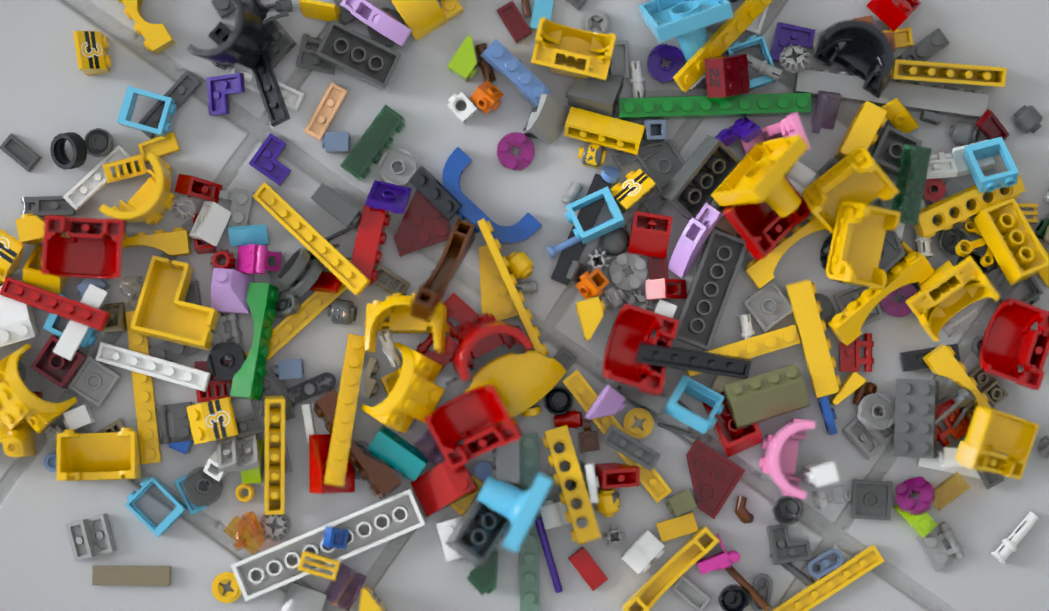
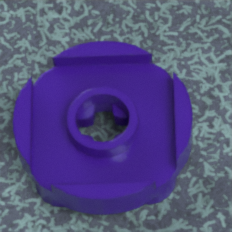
(666, 52)

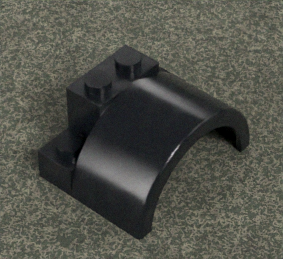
(246, 41)
(862, 54)

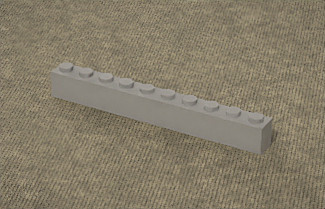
(913, 96)

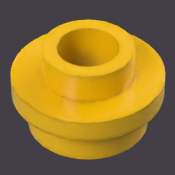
(238, 492)

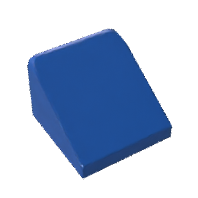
(182, 447)
(335, 537)

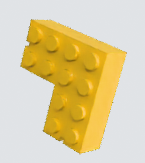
(163, 308)

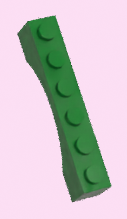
(249, 379)

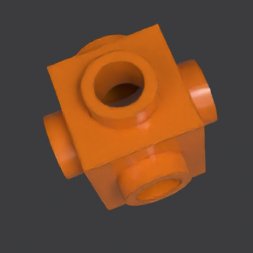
(487, 97)
(592, 283)

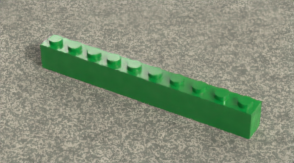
(721, 107)

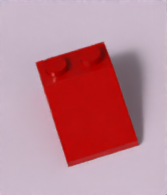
(731, 438)
(318, 456)
(443, 487)

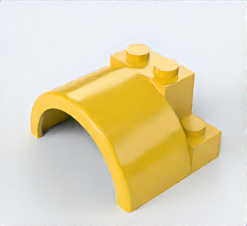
(426, 15)
(150, 200)
(997, 432)

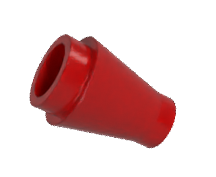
(571, 419)

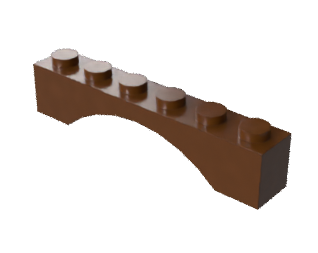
(432, 291)
(379, 476)

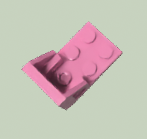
(788, 127)

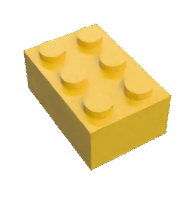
(862, 129)

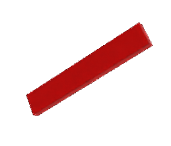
(54, 304)

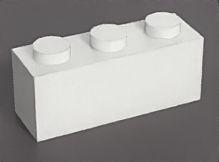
(820, 473)

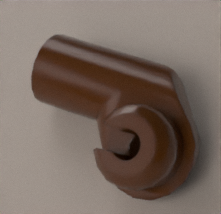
(864, 390)
(741, 512)

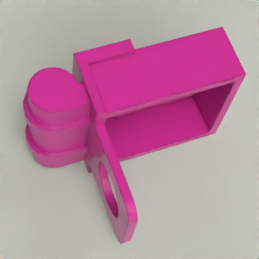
(254, 259)
(718, 561)

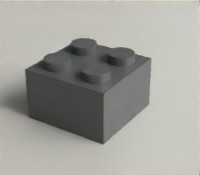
(890, 148)

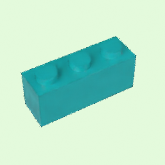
(398, 453)

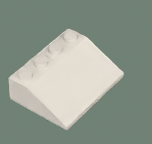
(16, 321)

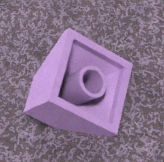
(230, 291)
(606, 404)

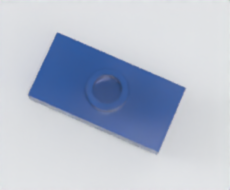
(828, 415)

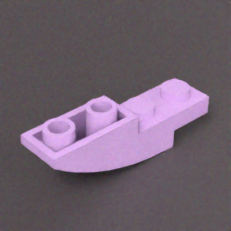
(378, 20)
(692, 239)

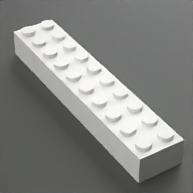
(366, 530)

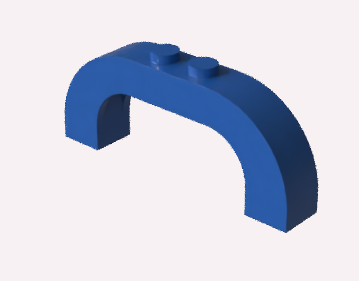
(514, 234)

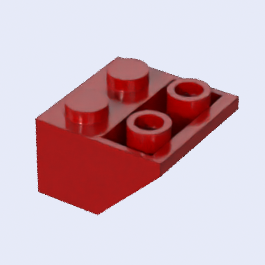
(893, 12)
(649, 234)

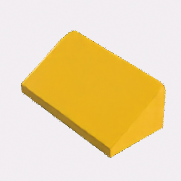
(319, 10)

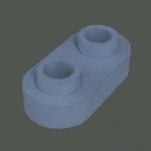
(825, 563)

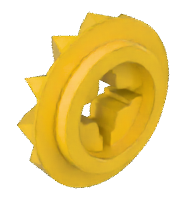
(647, 425)
(218, 589)

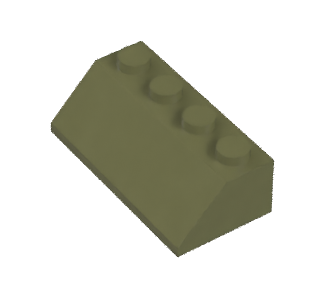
(766, 395)

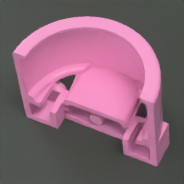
(781, 456)

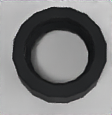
(58, 152)

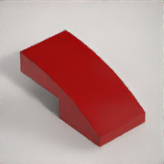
(587, 568)

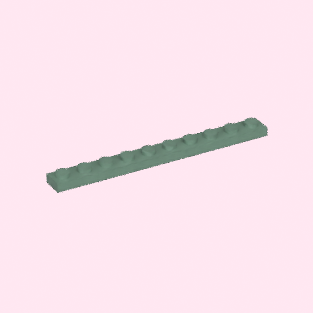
(530, 545)

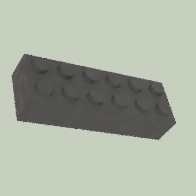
(710, 289)

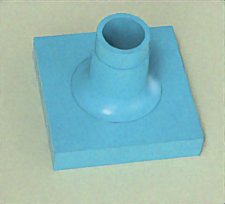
(684, 20)
(515, 504)

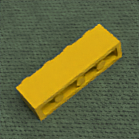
(604, 130)

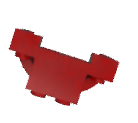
(762, 226)
(87, 250)
(629, 329)
(483, 337)
(1012, 343)
(477, 419)

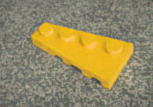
(494, 293)

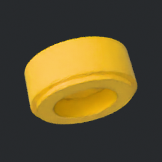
(532, 411)

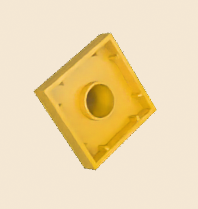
(762, 177)

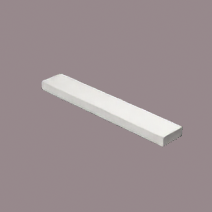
(153, 366)

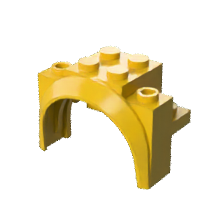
(572, 50)
(948, 293)
(401, 321)
(413, 394)
(20, 404)

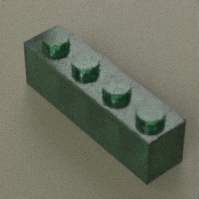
(373, 142)
(911, 183)

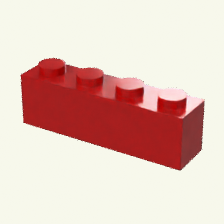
(369, 241)

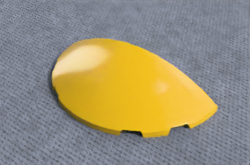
(520, 378)

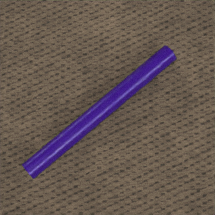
(548, 555)

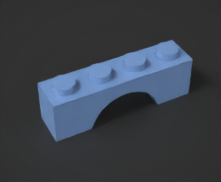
(515, 71)

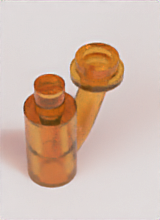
(253, 526)

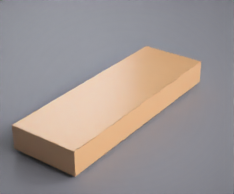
(326, 111)

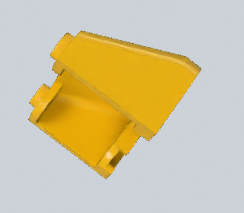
(852, 180)
(859, 244)
(18, 441)
(98, 456)

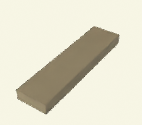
(131, 575)

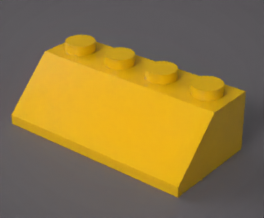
(1011, 241)

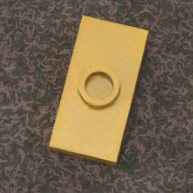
(900, 116)

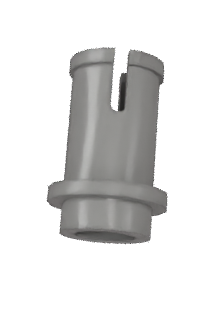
(572, 193)
(527, 287)

